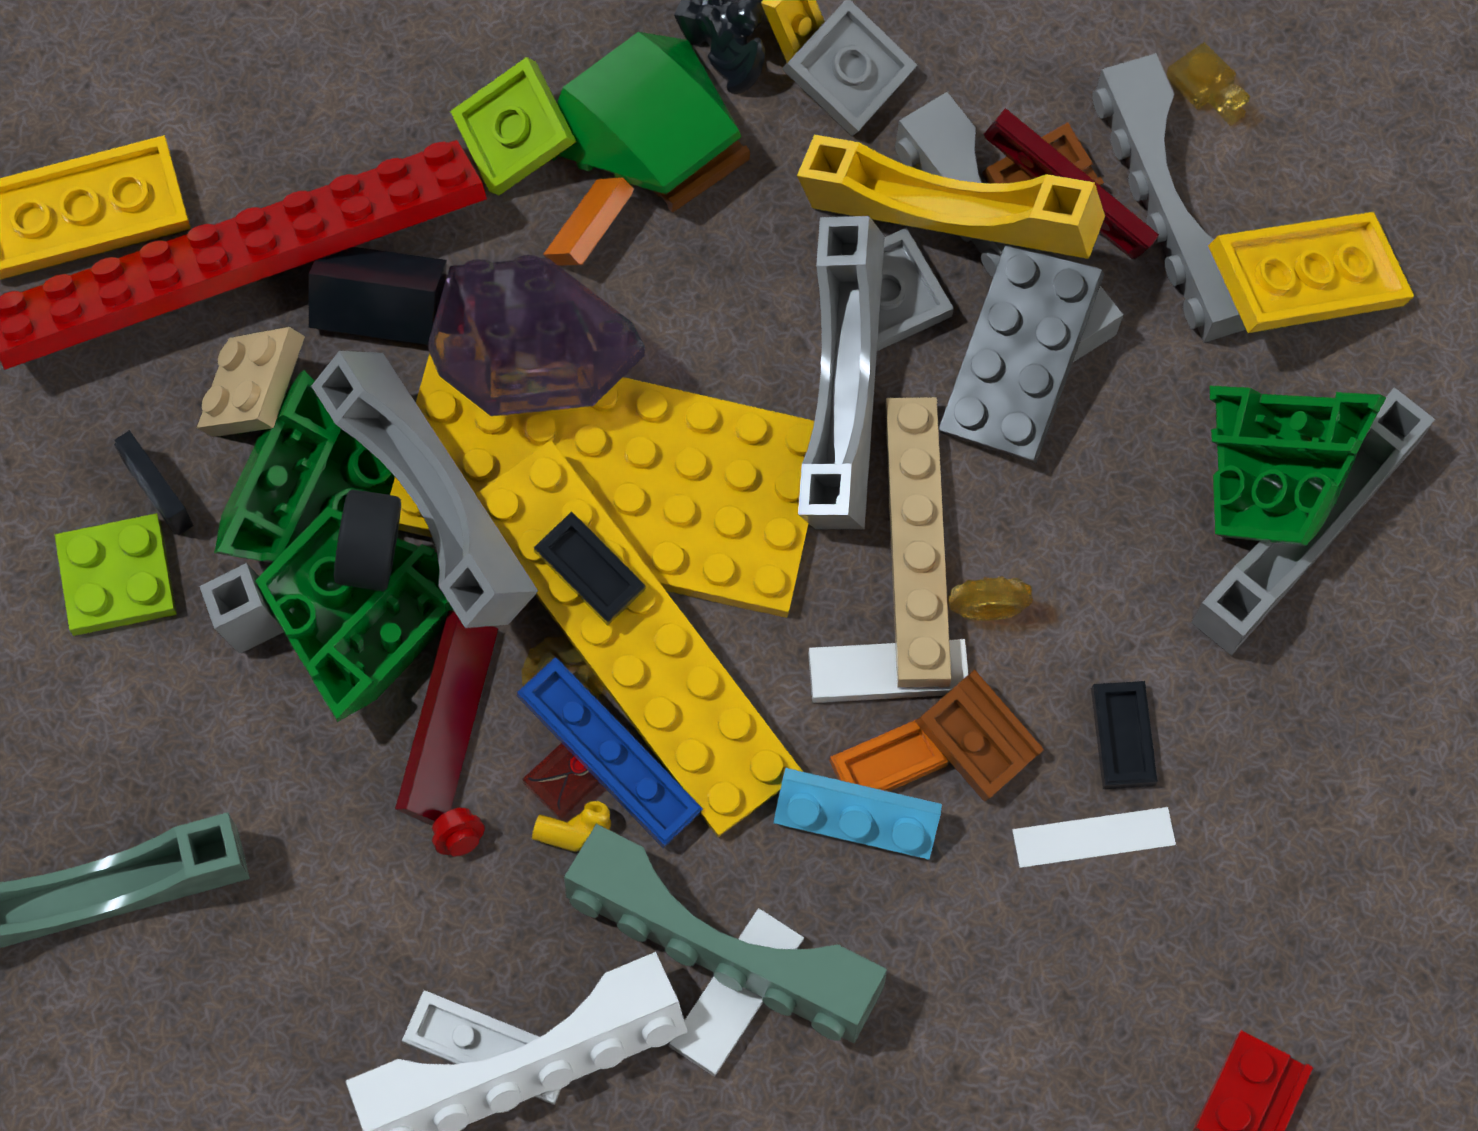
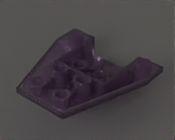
(528, 337)

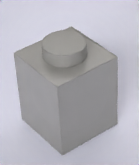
(240, 609)

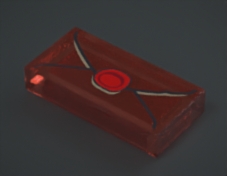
(560, 781)

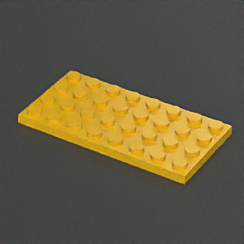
(684, 476)

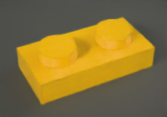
(793, 22)

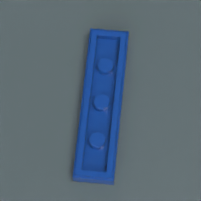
(609, 752)

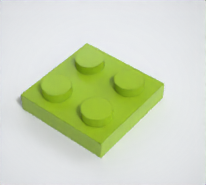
(513, 126)
(115, 574)

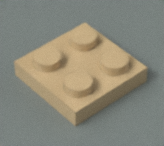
(250, 382)

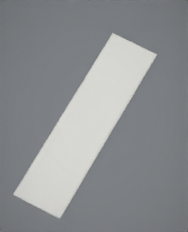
(1093, 837)

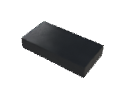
(153, 483)
(589, 568)
(1124, 735)

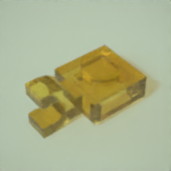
(1207, 78)

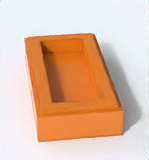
(589, 221)
(889, 759)

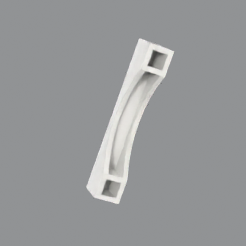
(621, 1017)

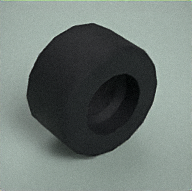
(367, 540)

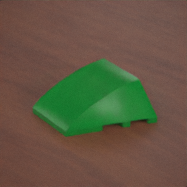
(646, 114)
(1283, 460)
(295, 477)
(347, 635)

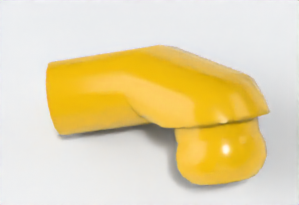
(574, 833)

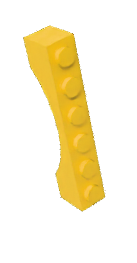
(1035, 214)

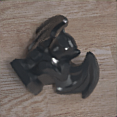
(725, 29)

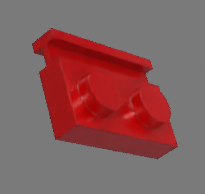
(1254, 1089)

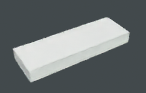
(870, 673)
(725, 1013)
(463, 1034)

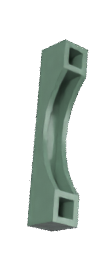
(157, 871)
(820, 984)

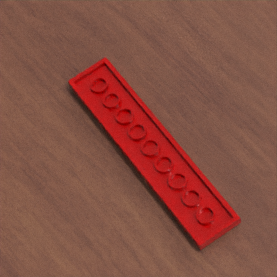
(235, 252)

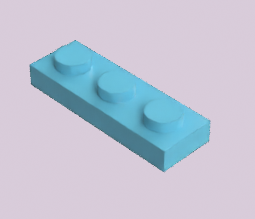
(857, 813)

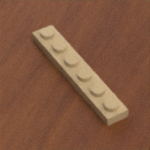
(917, 543)

